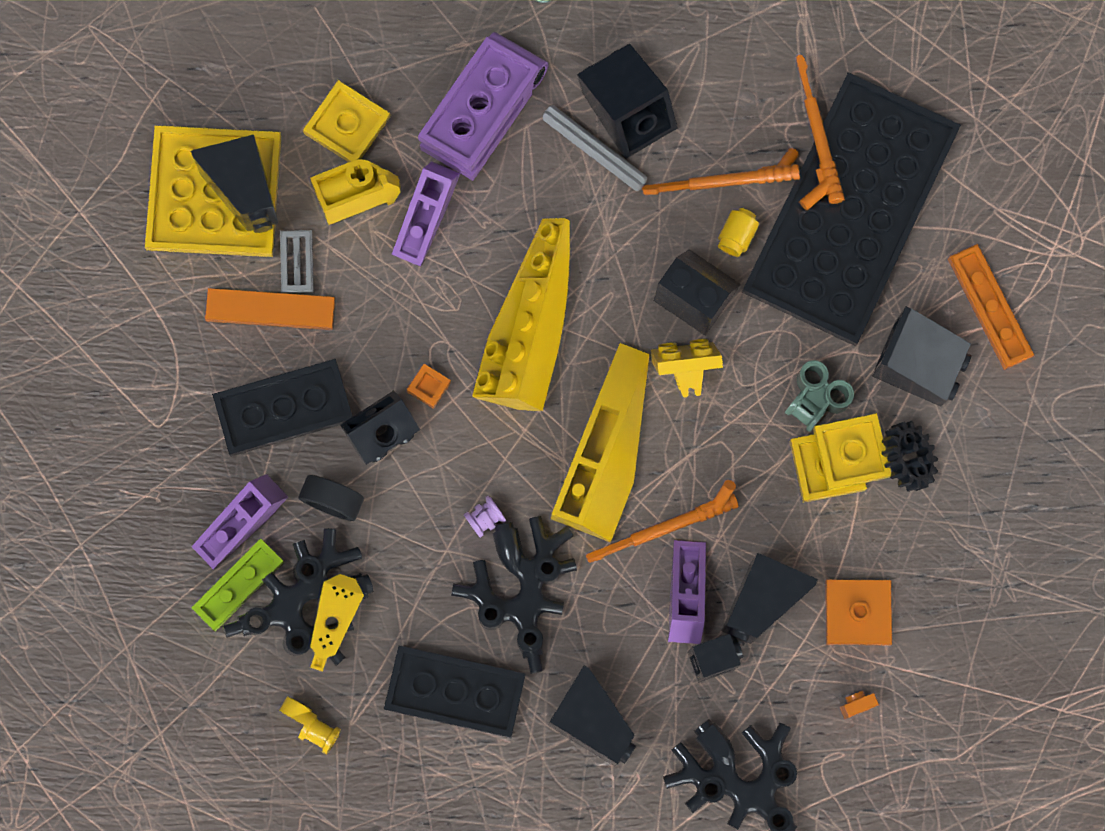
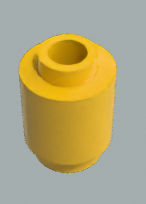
(738, 232)

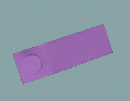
(425, 212)
(240, 520)
(687, 592)

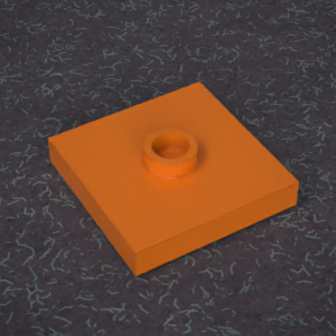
(858, 612)

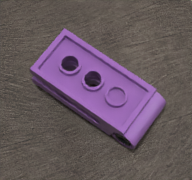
(499, 81)

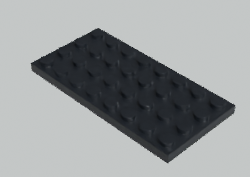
(837, 257)

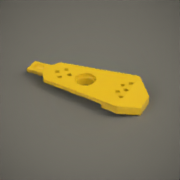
(337, 607)

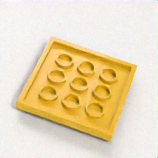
(186, 210)

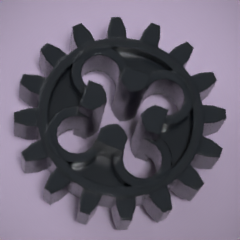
(915, 472)

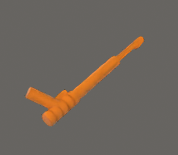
(782, 171)
(827, 174)
(723, 502)

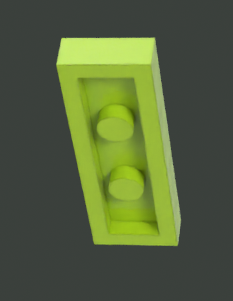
(237, 585)

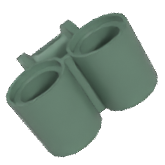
(815, 398)

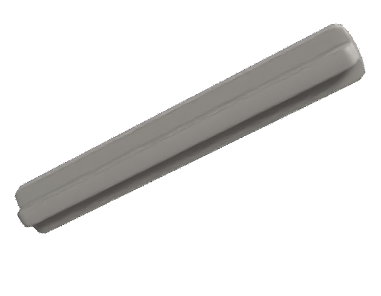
(594, 148)

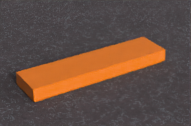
(990, 307)
(270, 309)

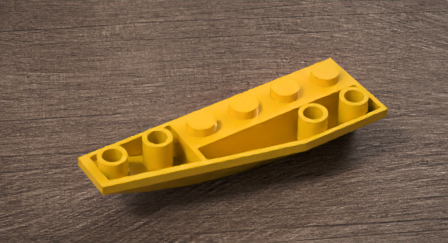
(529, 325)
(607, 452)

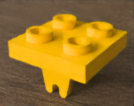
(687, 363)

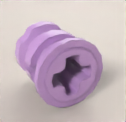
(484, 517)

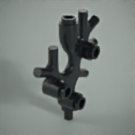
(289, 600)
(529, 602)
(748, 796)

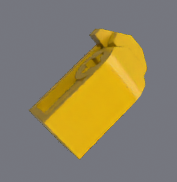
(344, 195)

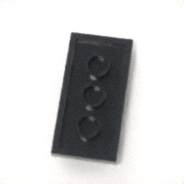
(282, 407)
(454, 691)

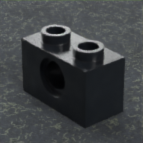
(386, 411)
(715, 657)

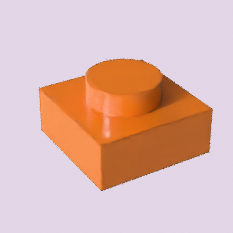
(428, 386)
(858, 703)

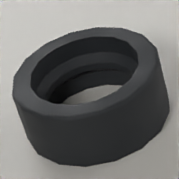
(331, 497)

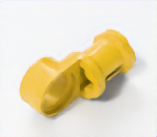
(313, 729)

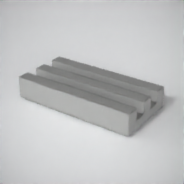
(297, 288)

